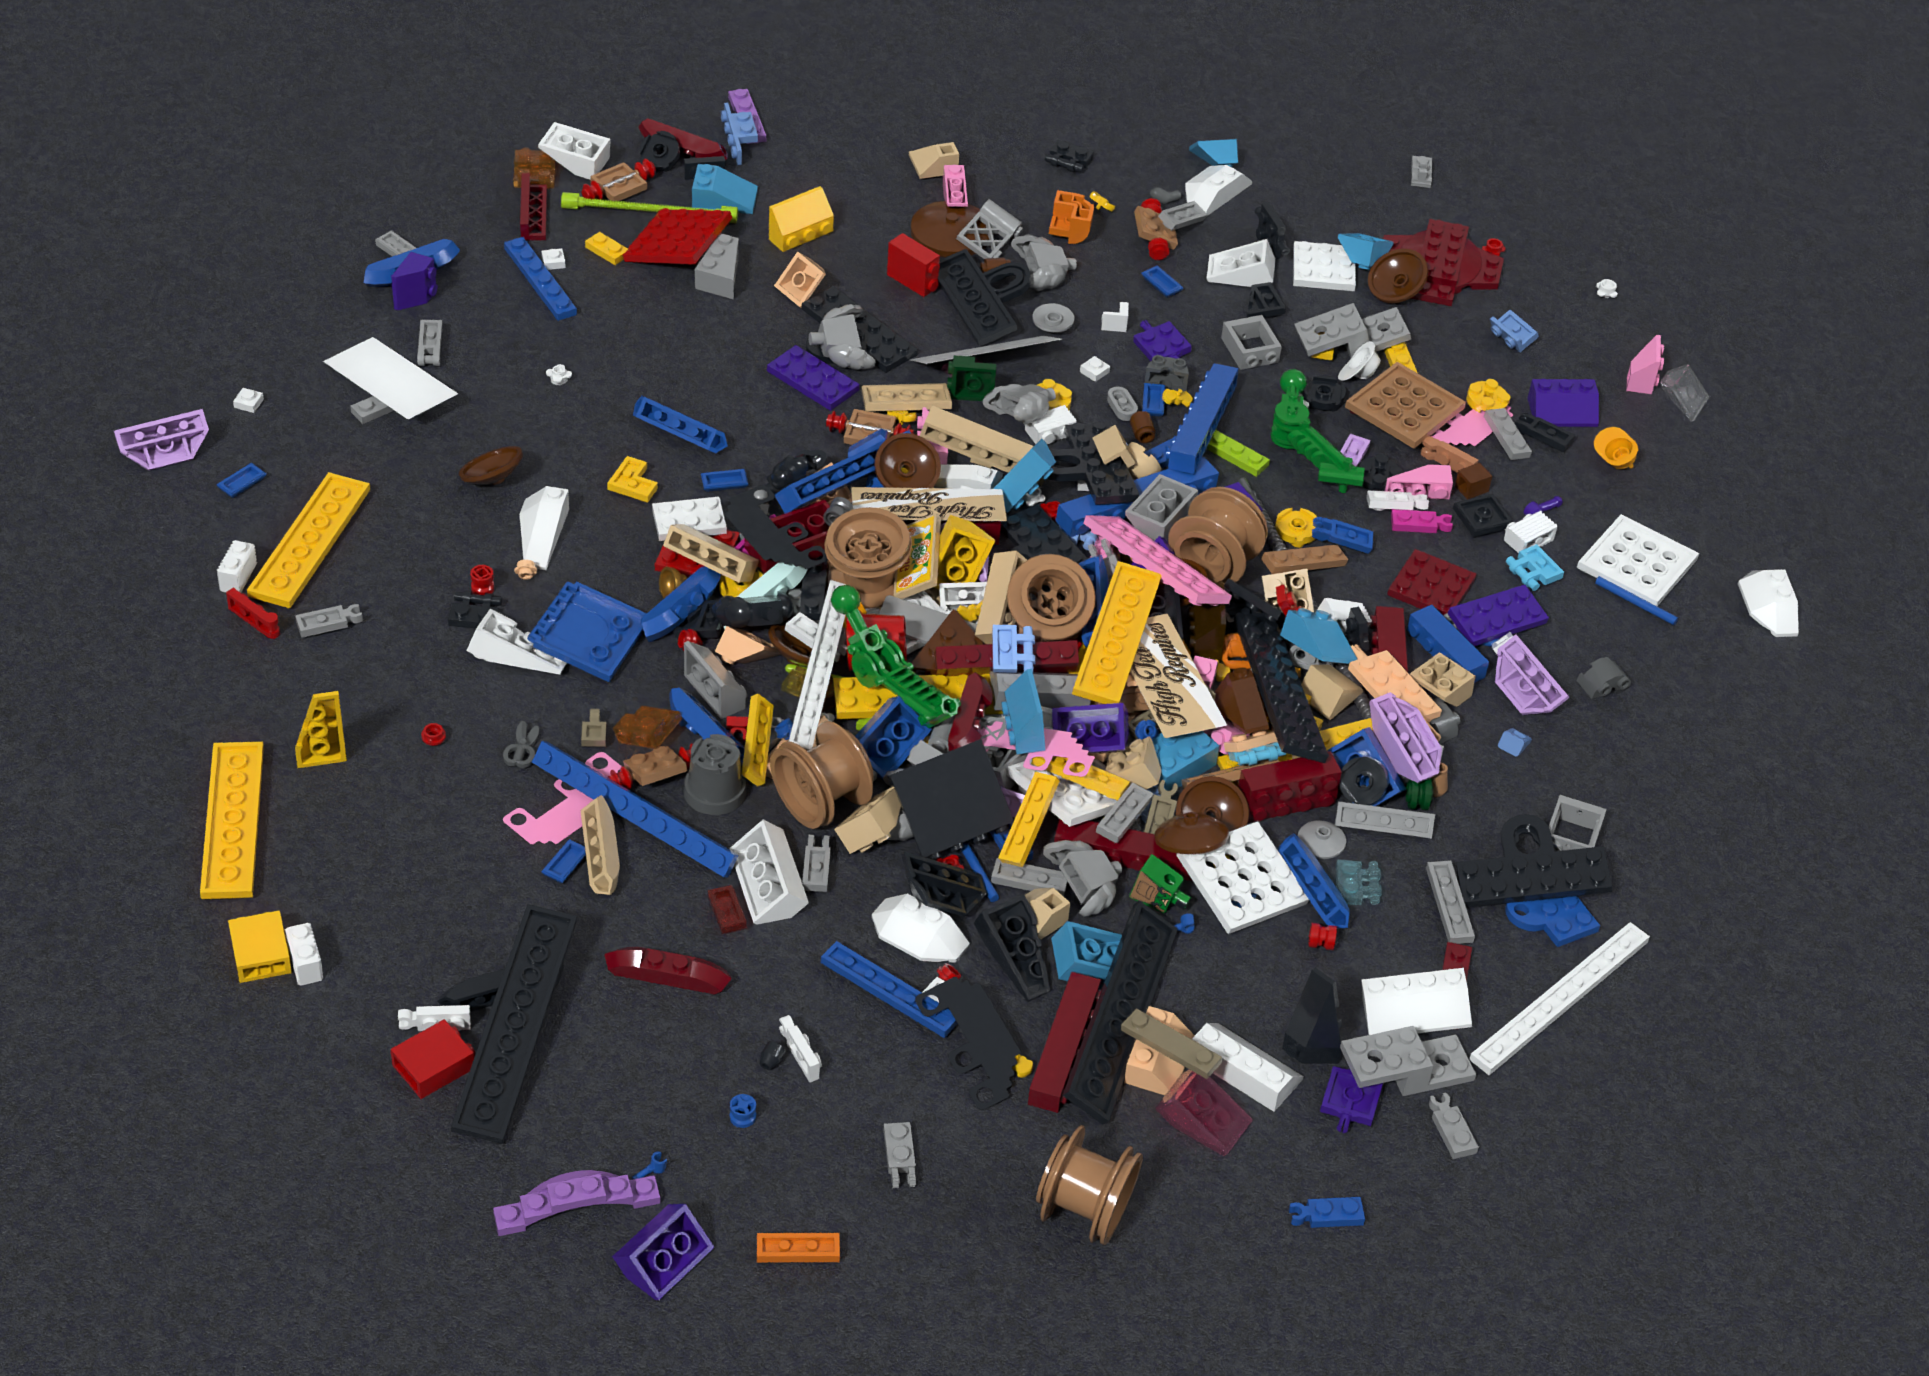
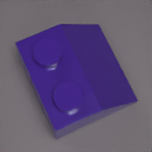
(414, 281)

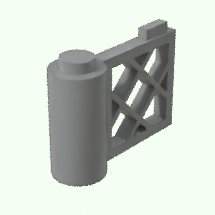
(997, 222)
(941, 731)

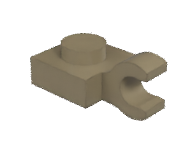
(594, 731)

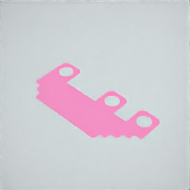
(1467, 429)
(1056, 744)
(564, 817)

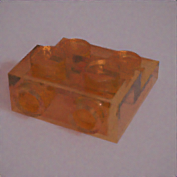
(538, 164)
(647, 726)

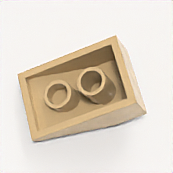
(870, 822)

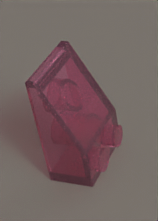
(1204, 1112)

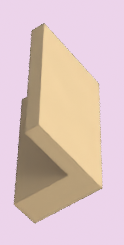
(1112, 445)

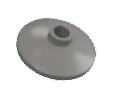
(1053, 317)
(1323, 839)

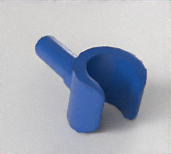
(1186, 924)
(654, 1166)

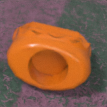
(1233, 648)

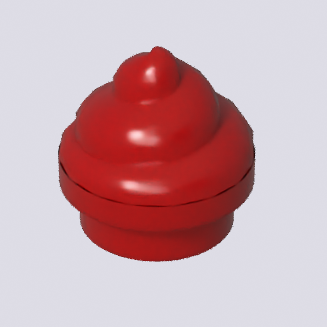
(688, 635)

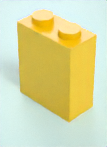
(259, 946)

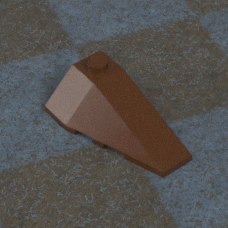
(1240, 701)

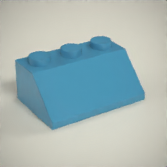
(1025, 474)
(1024, 715)

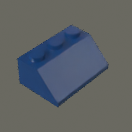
(891, 735)
(1366, 744)

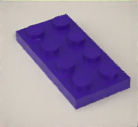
(813, 377)
(1498, 615)

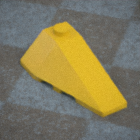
(322, 732)

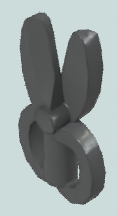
(523, 745)

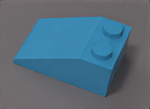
(719, 187)
(1317, 635)
(1084, 950)

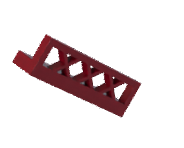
(528, 212)

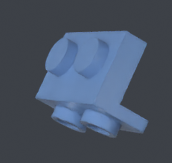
(1513, 330)

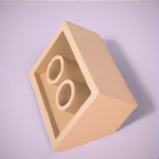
(1150, 1068)

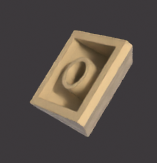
(1329, 689)

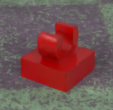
(737, 724)

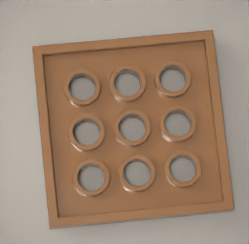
(1390, 382)

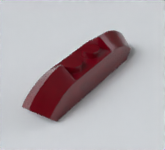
(689, 142)
(974, 701)
(667, 969)

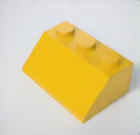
(800, 219)
(962, 551)

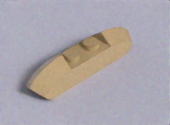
(600, 846)

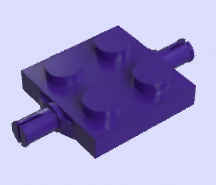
(1161, 340)
(1348, 1101)

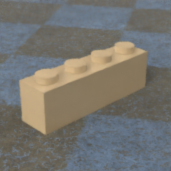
(711, 553)
(995, 604)

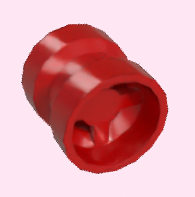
(482, 579)
(1322, 936)

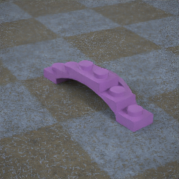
(574, 1191)

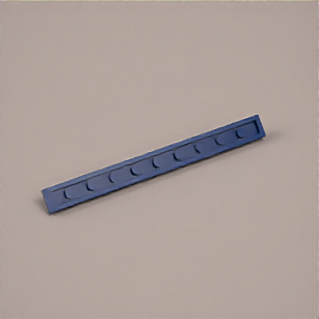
(635, 809)

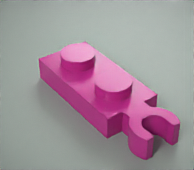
(1420, 521)

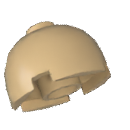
(1144, 464)

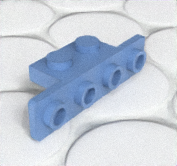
(740, 130)

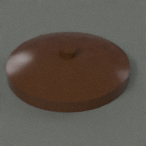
(938, 227)

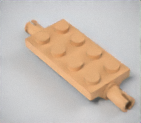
(1383, 674)

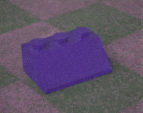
(1565, 401)
(1095, 726)
(663, 1251)

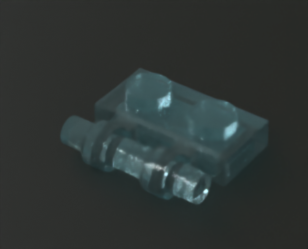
(1349, 881)

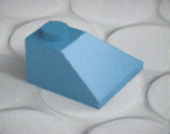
(1216, 151)
(1364, 248)

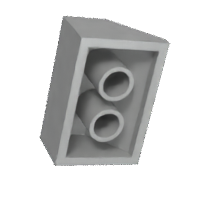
(1160, 506)
(713, 680)

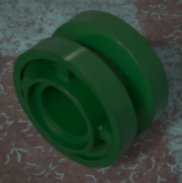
(1419, 794)

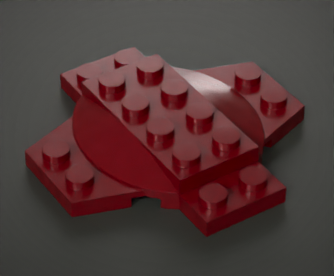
(1451, 261)

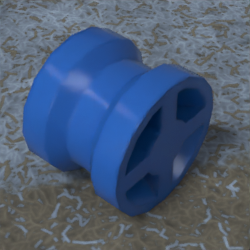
(745, 1104)

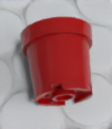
(892, 624)

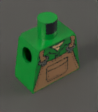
(1159, 886)

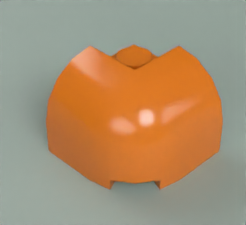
(1071, 217)

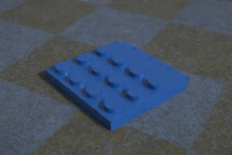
(588, 630)

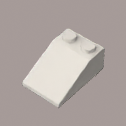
(576, 149)
(1243, 265)

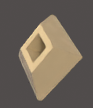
(931, 160)
(1295, 581)
(1445, 679)
(1136, 764)
(1050, 909)

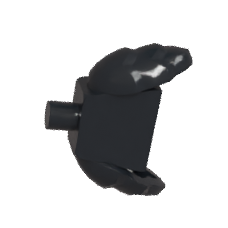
(795, 468)
(753, 611)

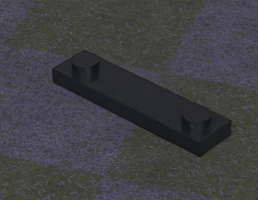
(814, 591)

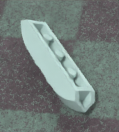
(779, 578)

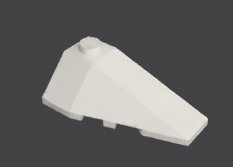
(968, 475)
(542, 523)
(501, 642)

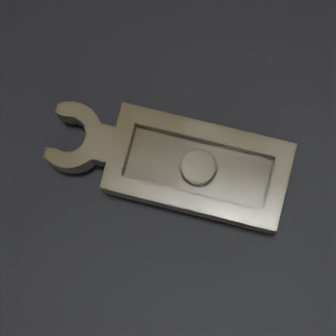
(1161, 808)

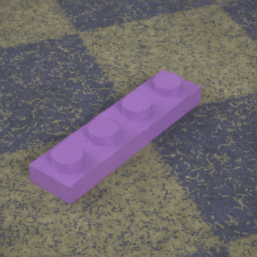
(742, 102)

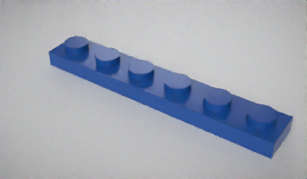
(540, 278)
(887, 988)

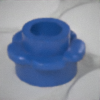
(784, 728)
(1140, 730)

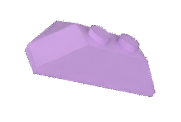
(163, 440)
(1526, 680)
(1405, 737)

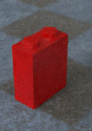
(913, 265)
(433, 1058)

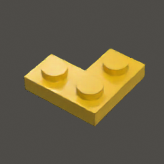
(629, 480)

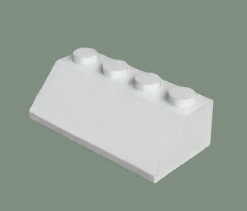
(768, 874)
(1419, 1000)
(1248, 1066)

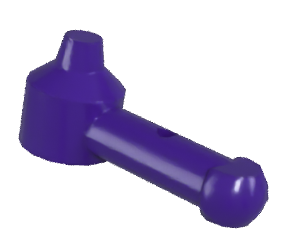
(1533, 507)

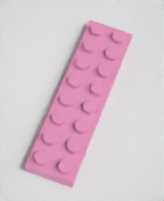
(1157, 559)

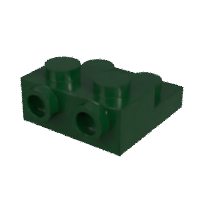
(970, 379)

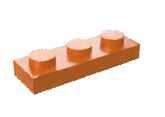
(798, 1247)

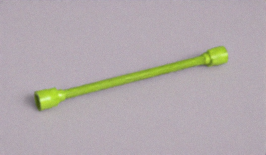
(573, 201)

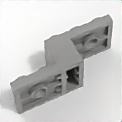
(1348, 328)
(1407, 1060)

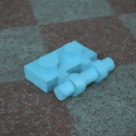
(1539, 564)
(1251, 756)

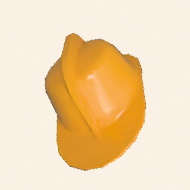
(1616, 447)

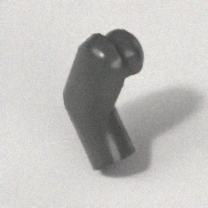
(1163, 196)

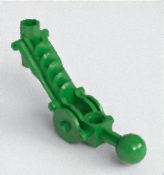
(1293, 431)
(885, 665)

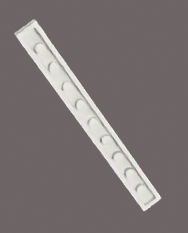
(817, 673)
(1559, 998)

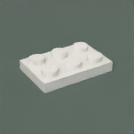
(700, 514)

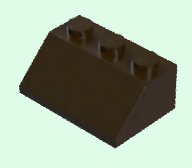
(1207, 629)

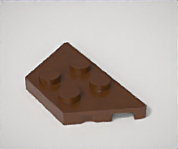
(952, 632)

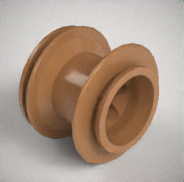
(1220, 533)
(866, 551)
(1062, 577)
(817, 777)
(1088, 1184)

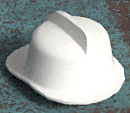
(1362, 364)

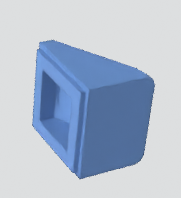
(1514, 742)

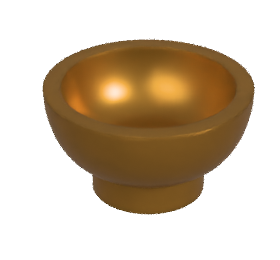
(670, 580)

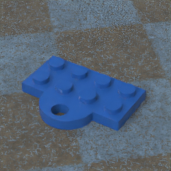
(1561, 918)

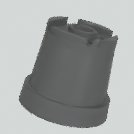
(715, 776)

